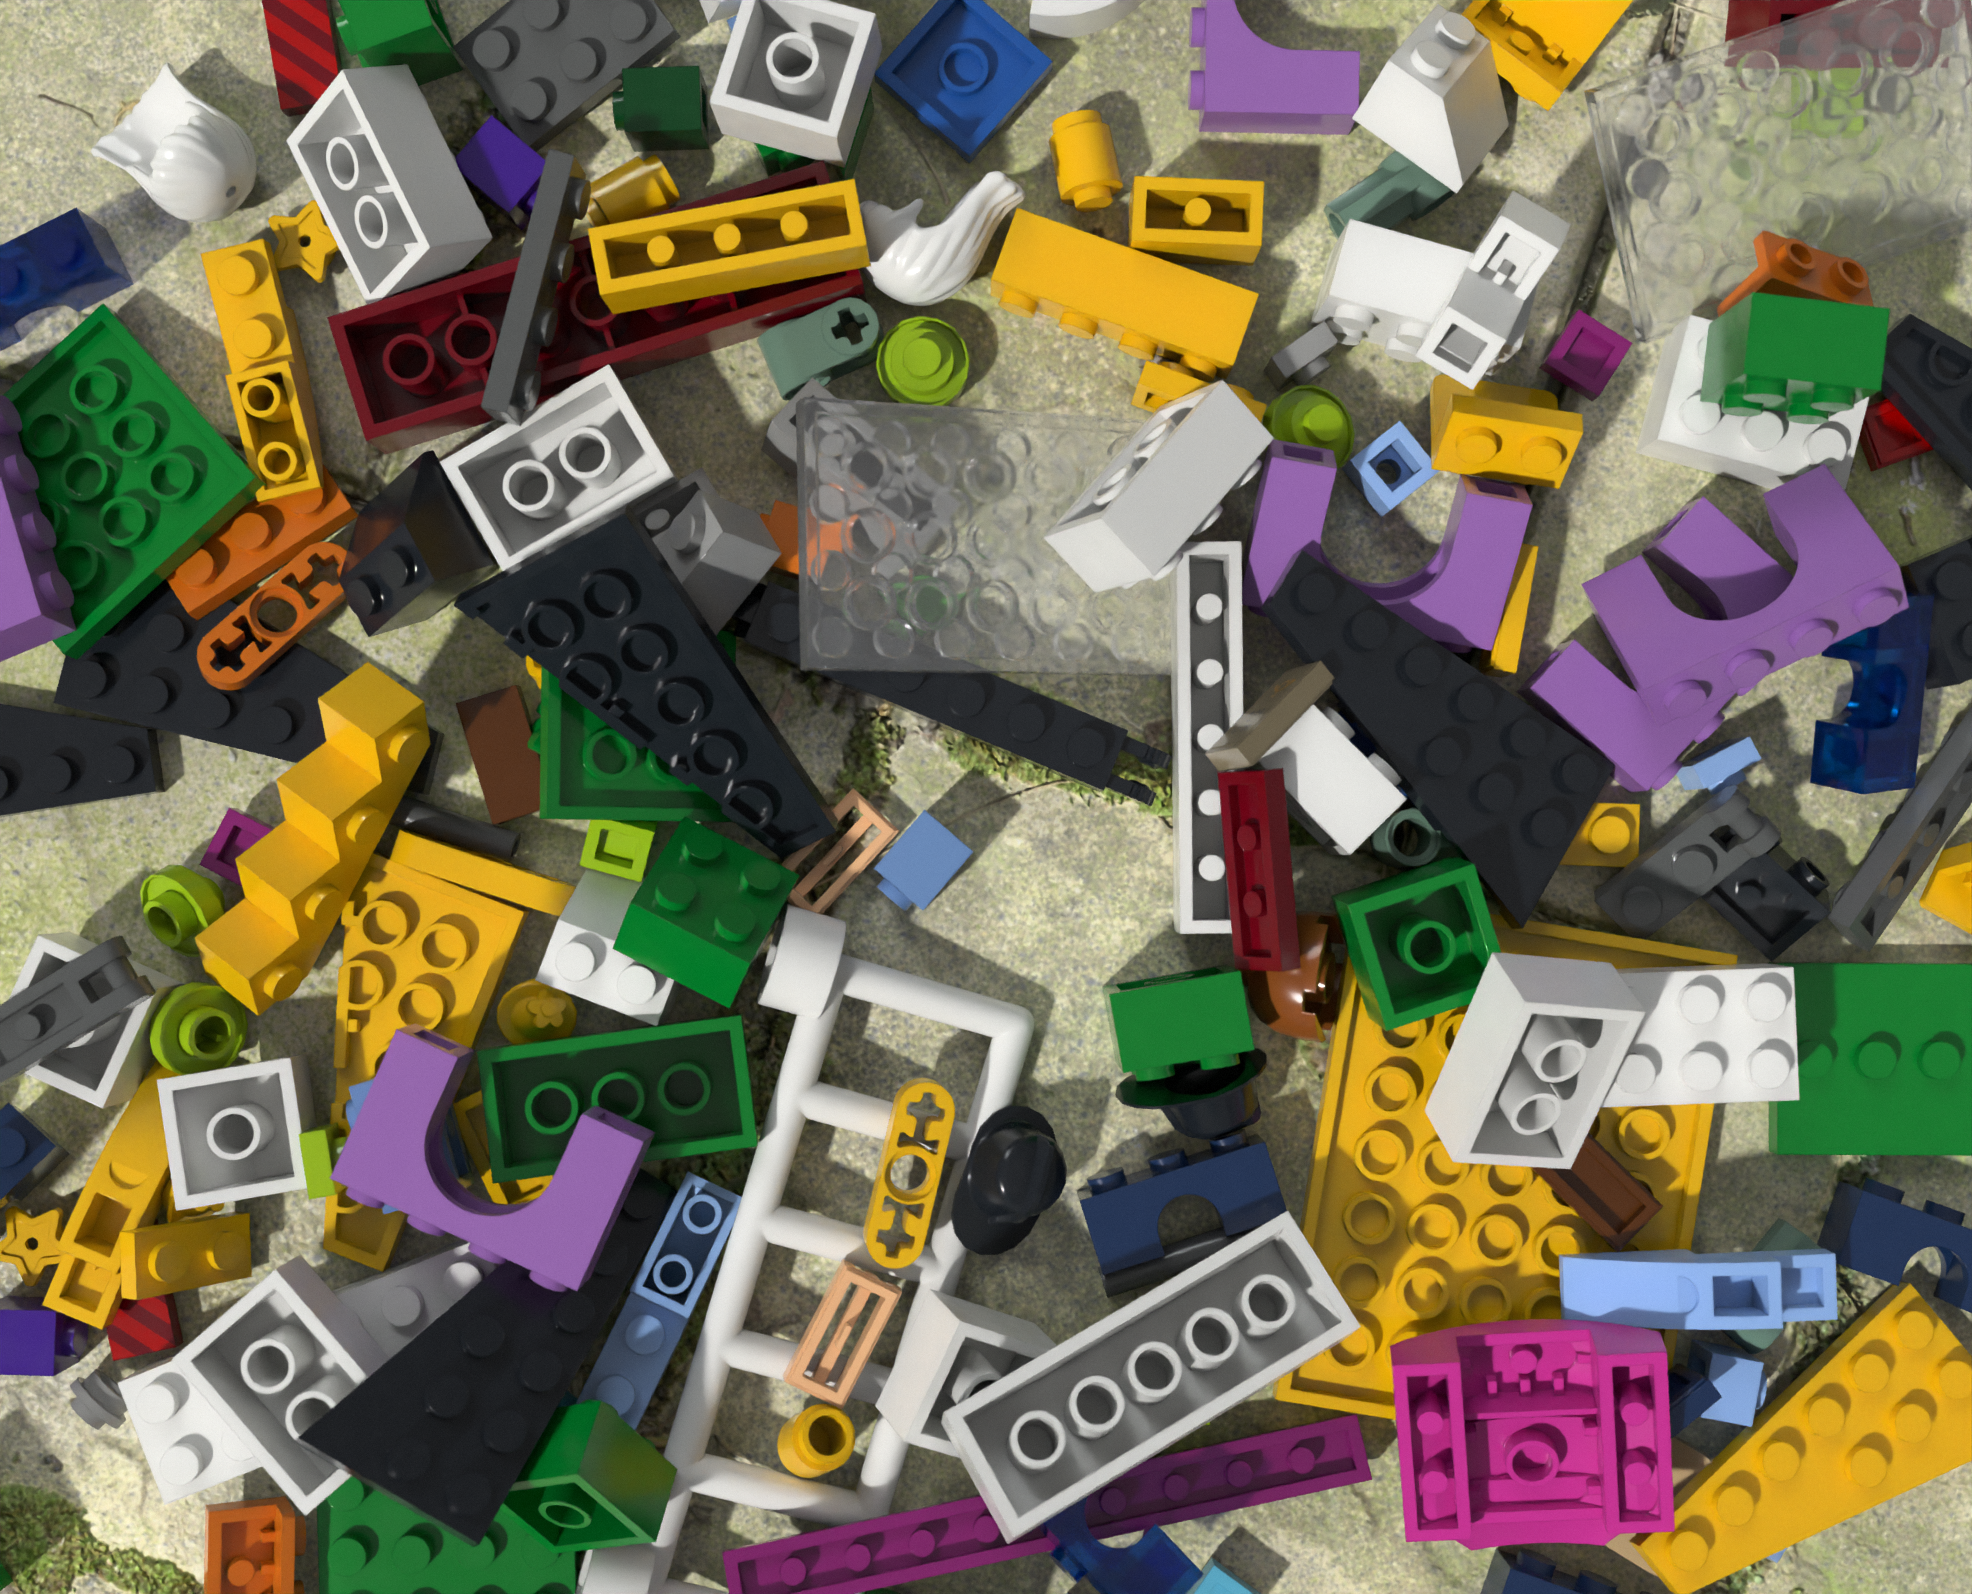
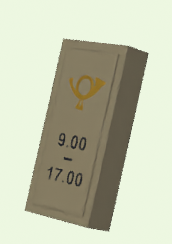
(1270, 717)

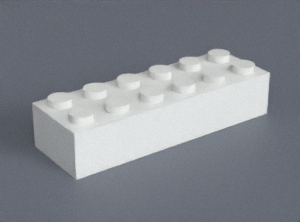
(1147, 1375)
(196, 1449)

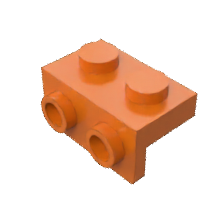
(1801, 271)
(253, 1547)

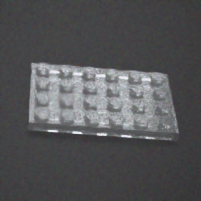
(1808, 129)
(934, 551)

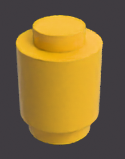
(1084, 160)
(631, 192)
(816, 1441)

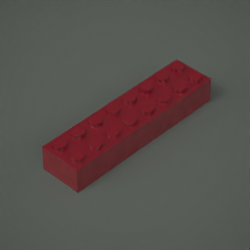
(427, 354)

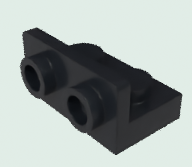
(1771, 898)

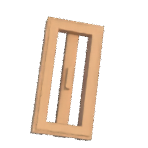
(870, 816)
(867, 1283)

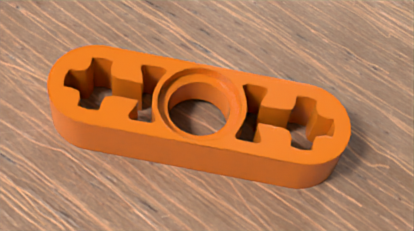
(230, 636)

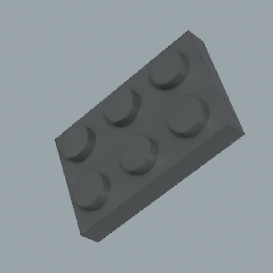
(560, 58)

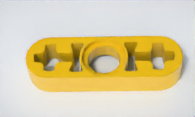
(481, 872)
(913, 1223)

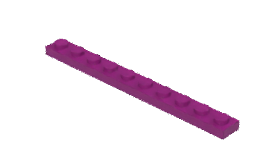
(965, 1535)

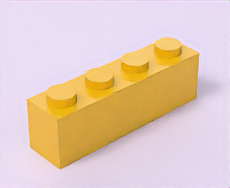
(729, 247)
(1121, 295)

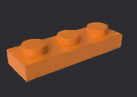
(258, 543)

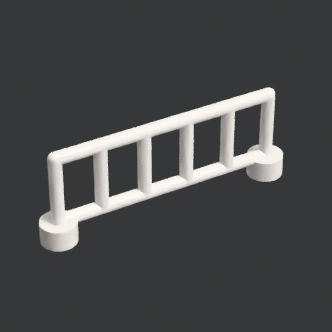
(808, 979)

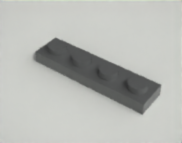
(543, 263)
(1909, 844)

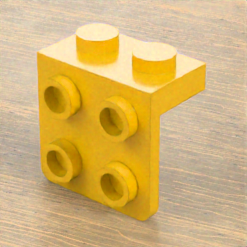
(1543, 41)
(1501, 432)

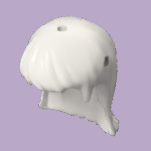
(183, 152)
(935, 261)

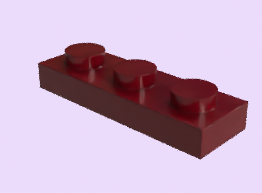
(1259, 869)

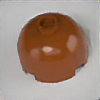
(1304, 998)

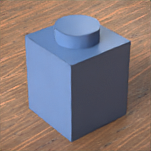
(921, 863)

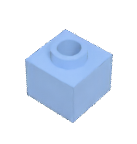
(1407, 458)
(1735, 1376)

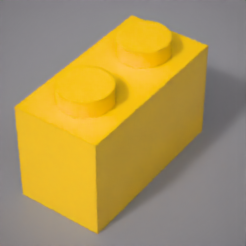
(1196, 219)

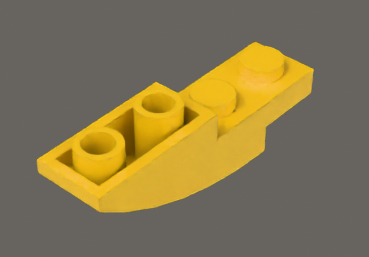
(267, 368)
(118, 1196)

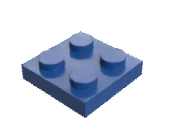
(963, 73)

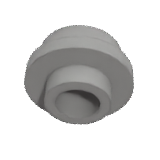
(98, 1400)

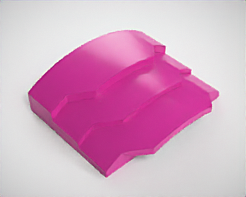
(1533, 1433)

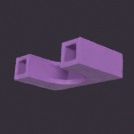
(1264, 87)
(1839, 588)
(32, 590)
(1450, 599)
(1574, 690)
(400, 1162)

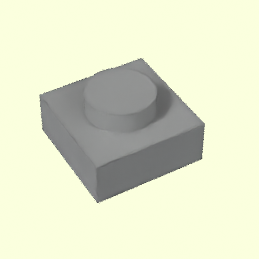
(1303, 358)

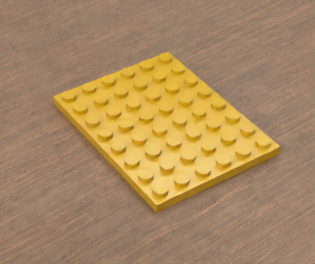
(1462, 1243)

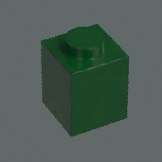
(663, 108)

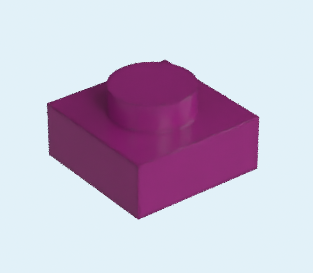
(1585, 355)
(234, 836)

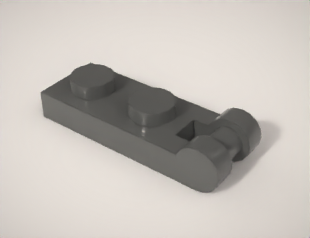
(1685, 864)
(67, 1007)

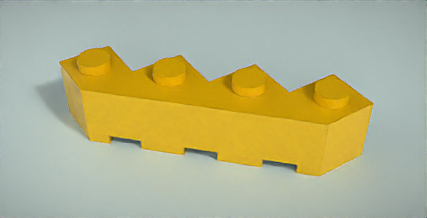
(311, 862)

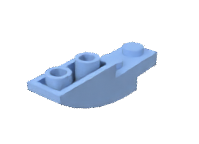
(1699, 1289)
(662, 1298)

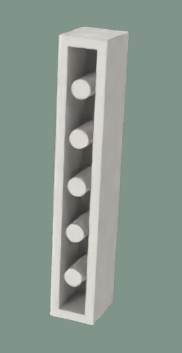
(1204, 707)

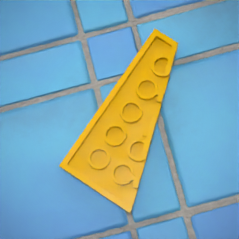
(410, 956)
(1846, 1435)

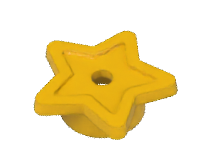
(291, 230)
(20, 1228)

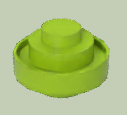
(923, 362)
(1312, 418)
(180, 906)
(197, 1028)

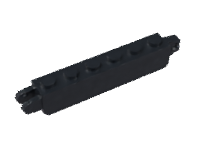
(968, 704)

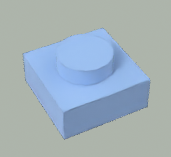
(1719, 766)

